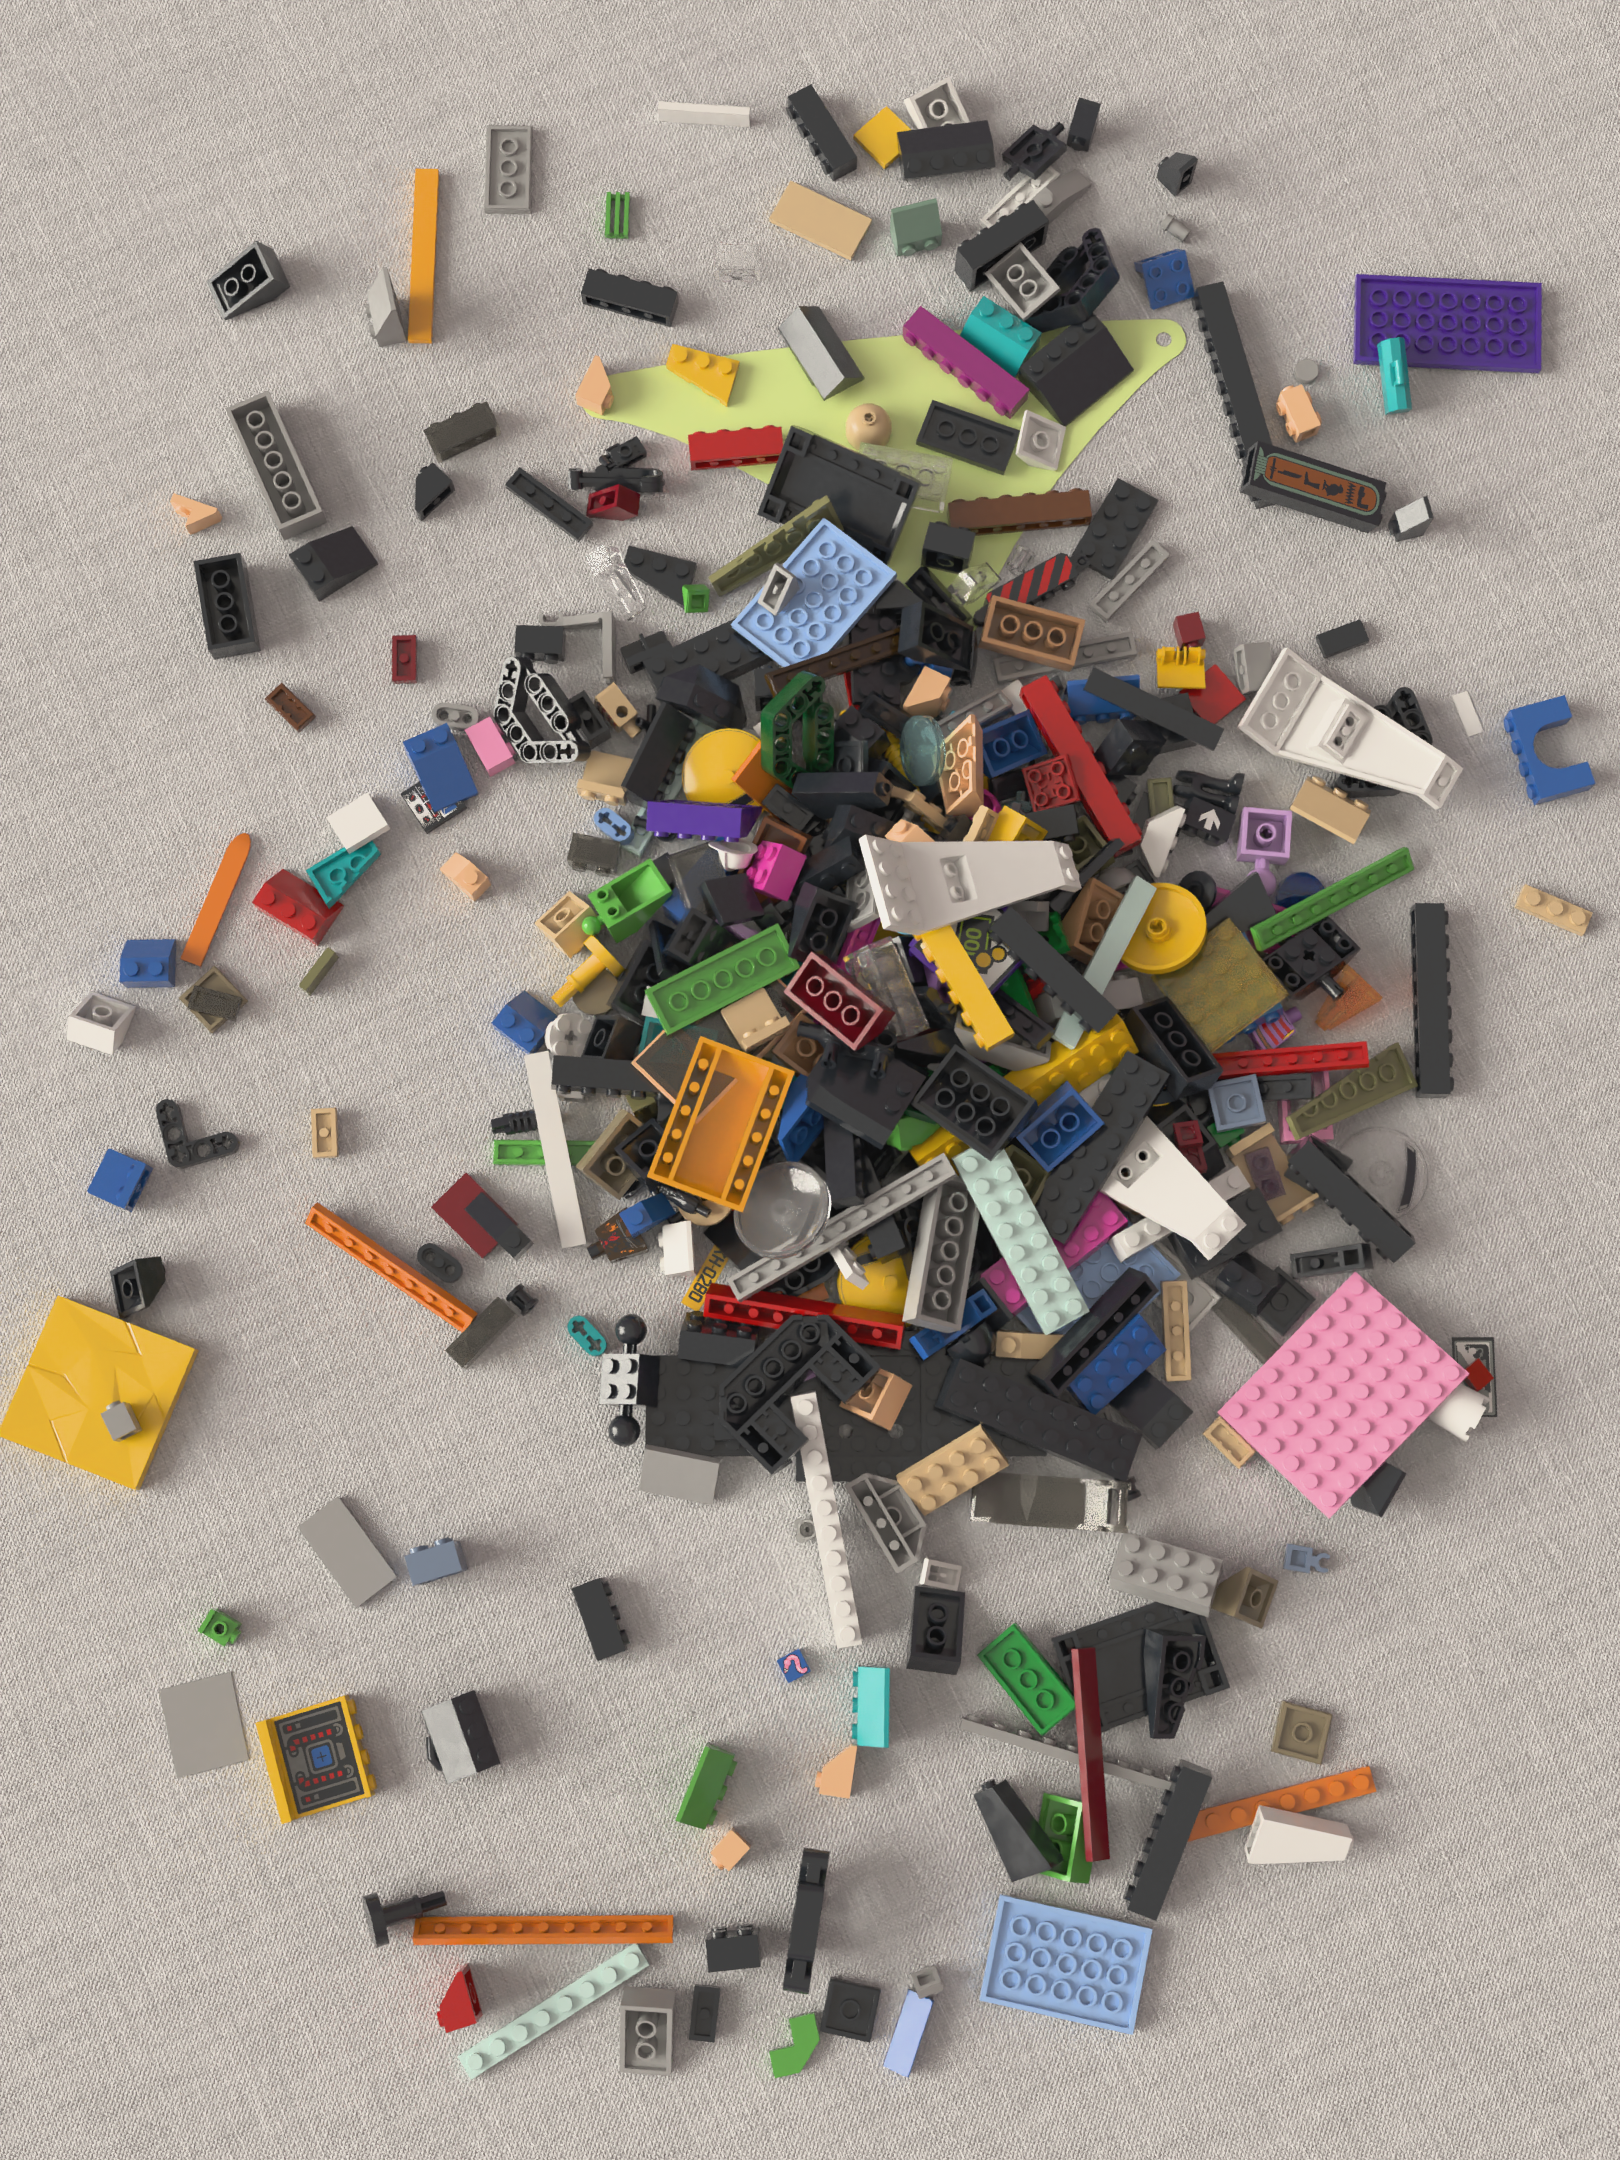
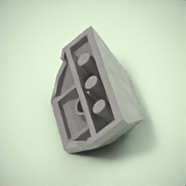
(1012, 1054)
(889, 1518)

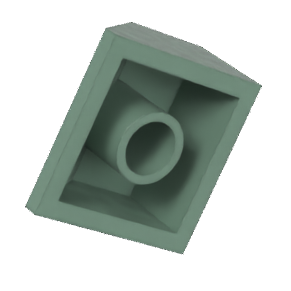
(916, 227)

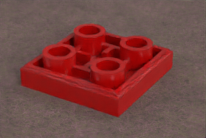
(1051, 783)

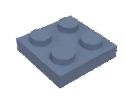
(1236, 1103)

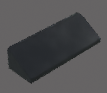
(932, 591)

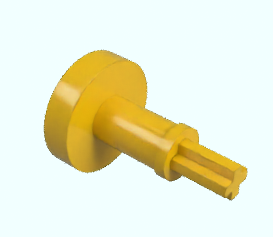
(588, 971)

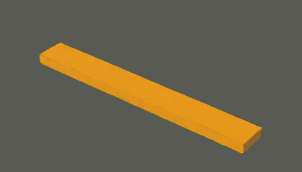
(423, 256)

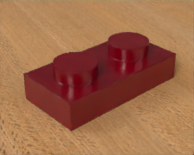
(404, 659)

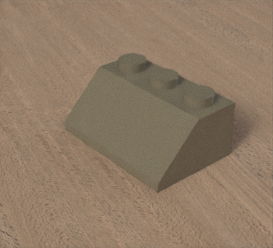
(602, 1161)

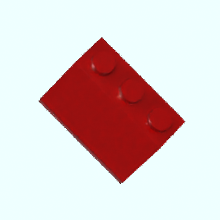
(296, 906)

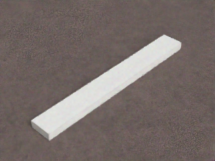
(555, 1150)

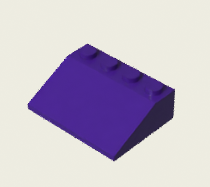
(701, 818)

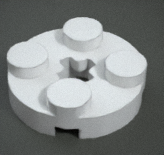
(563, 1026)

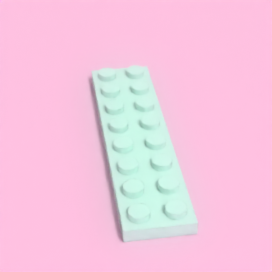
(1021, 1238)

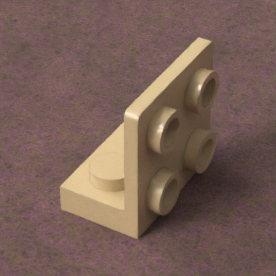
(754, 1020)

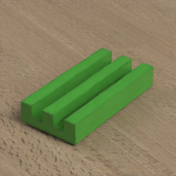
(617, 198)

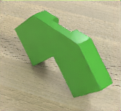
(792, 2058)

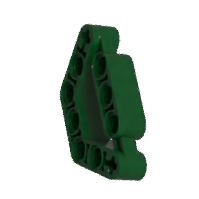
(808, 694)

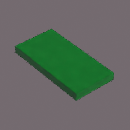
(1028, 1679)

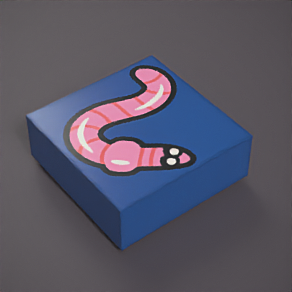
(793, 1665)

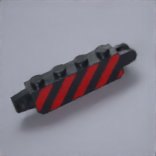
(1038, 583)

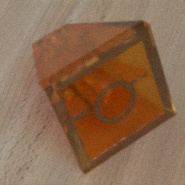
(1357, 998)

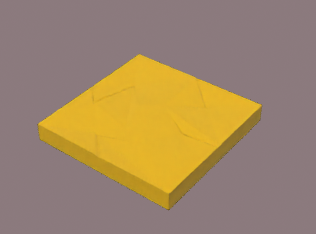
(80, 1369)

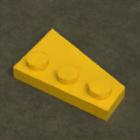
(707, 371)

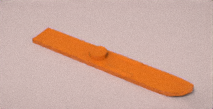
(217, 900)

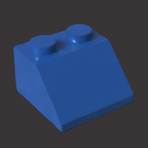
(148, 963)
(524, 1022)

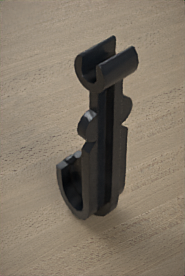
(633, 478)

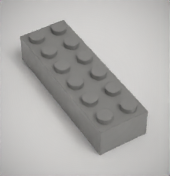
(276, 465)
(942, 1258)

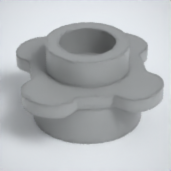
(801, 1534)

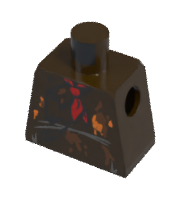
(616, 1241)

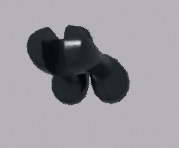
(1198, 780)

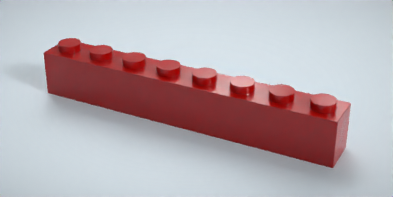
(1065, 737)
(774, 1309)

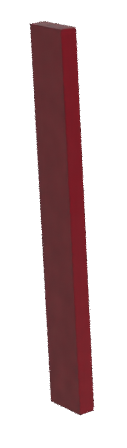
(1090, 1754)

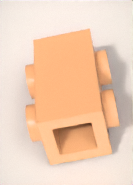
(1298, 413)

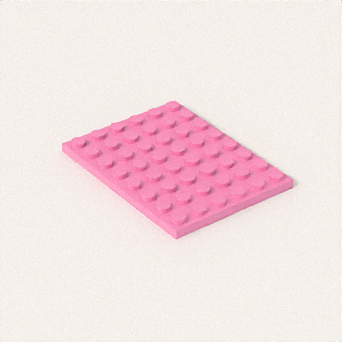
(1342, 1394)

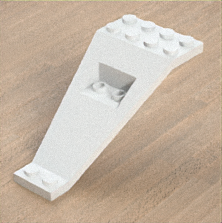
(1302, 714)

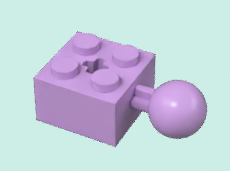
(1261, 851)

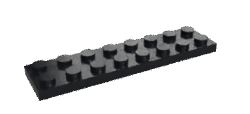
(1085, 1170)

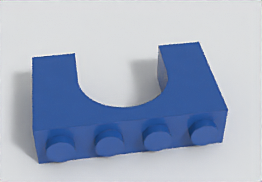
(1544, 781)

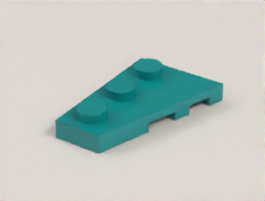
(341, 870)

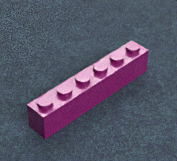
(965, 363)

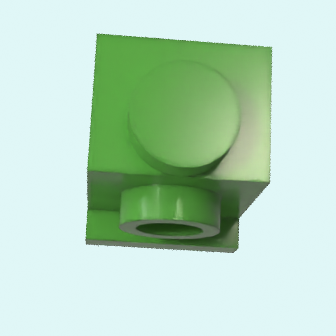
(231, 1627)

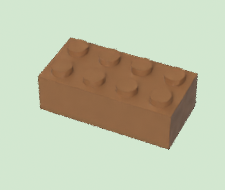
(1031, 633)

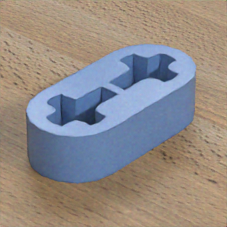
(617, 822)

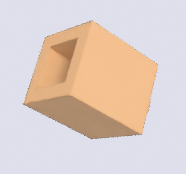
(729, 1850)

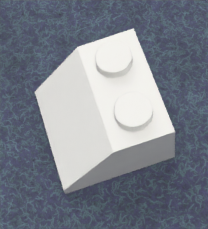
(100, 1022)
(678, 1250)

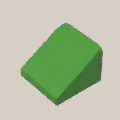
(695, 598)

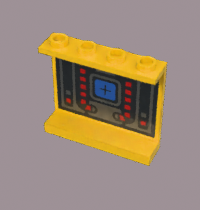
(316, 1758)

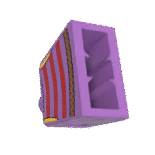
(1275, 1034)

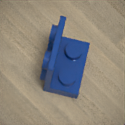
(1166, 278)
(120, 1180)

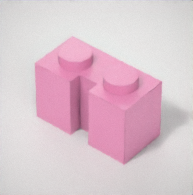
(490, 746)

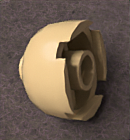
(869, 425)

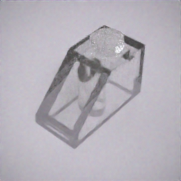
(973, 583)

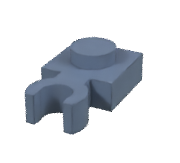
(1301, 1559)

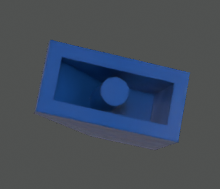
(647, 1214)

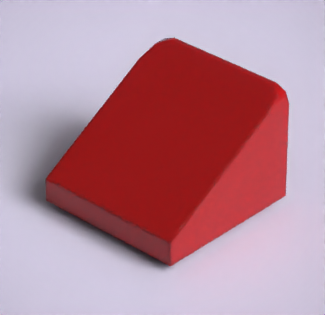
(1478, 1375)

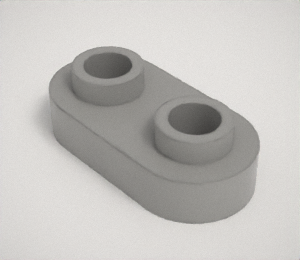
(456, 717)

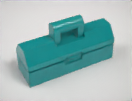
(1394, 376)

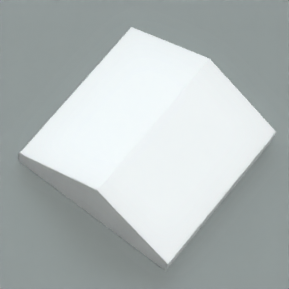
(1040, 441)

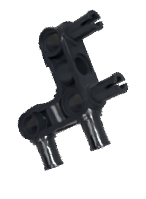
(879, 1050)

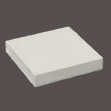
(358, 823)

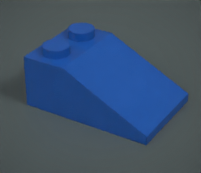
(440, 767)
(799, 1122)

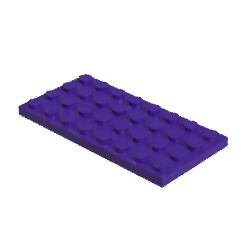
(1450, 322)

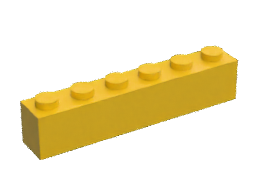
(966, 987)

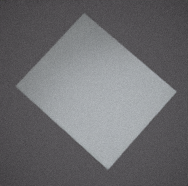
(203, 1725)

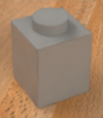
(120, 1421)

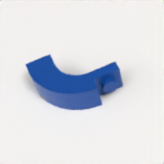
(975, 1310)

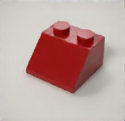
(461, 2003)

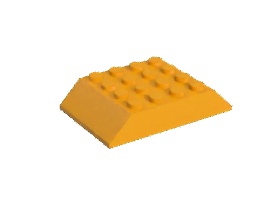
(727, 1145)

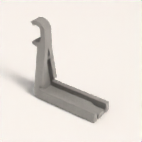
(600, 620)

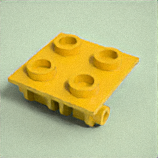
(1180, 668)

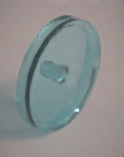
(922, 750)

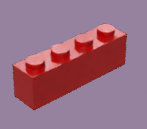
(735, 448)

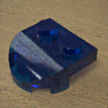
(1297, 888)

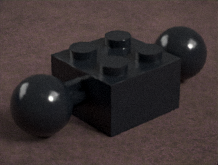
(628, 1380)

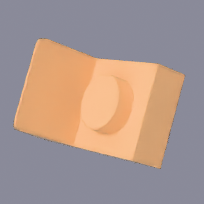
(198, 514)

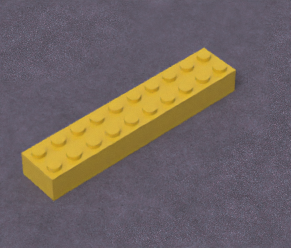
(1082, 1066)

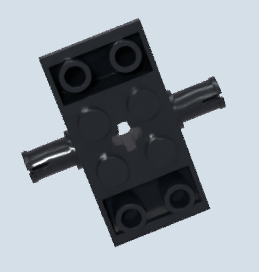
(1312, 960)
(1177, 1112)

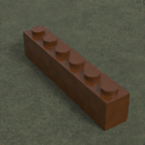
(1022, 512)

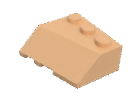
(963, 769)

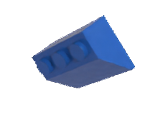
(1087, 707)
(1011, 744)
(1059, 1126)

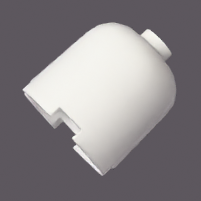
(1460, 1411)

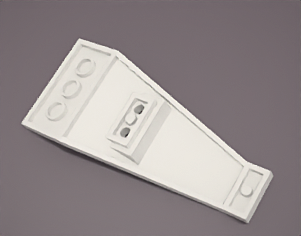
(948, 882)
(1168, 1187)

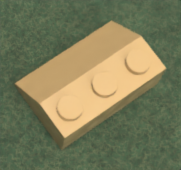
(1331, 809)

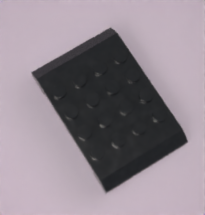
(865, 493)
(1120, 1658)

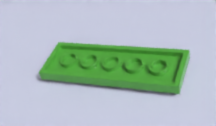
(721, 979)

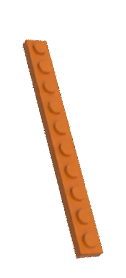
(543, 1930)

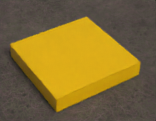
(880, 137)

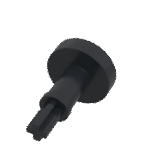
(380, 1918)

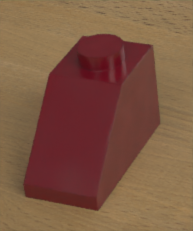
(613, 503)

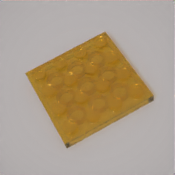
(1222, 986)

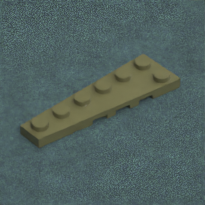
(774, 548)
(1358, 1091)

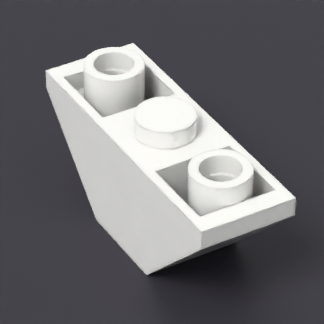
(1159, 838)

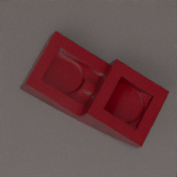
(1189, 1143)

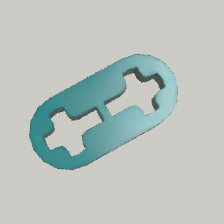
(582, 1340)

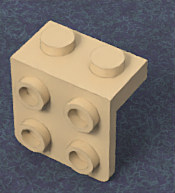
(604, 778)

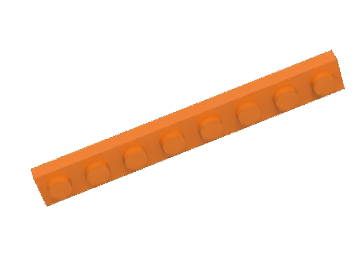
(390, 1267)
(1291, 1798)

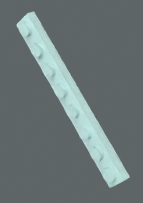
(553, 2010)

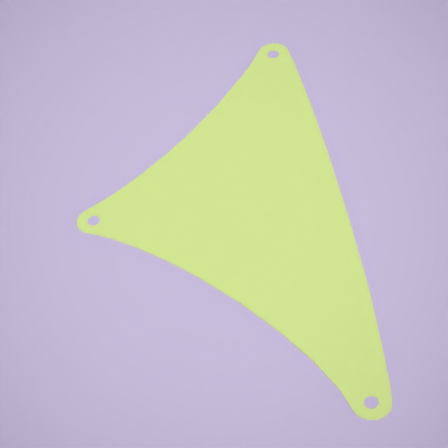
(903, 382)

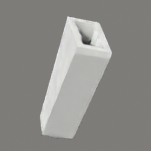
(1295, 1837)

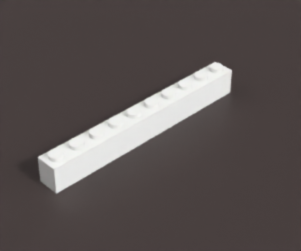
(826, 1520)

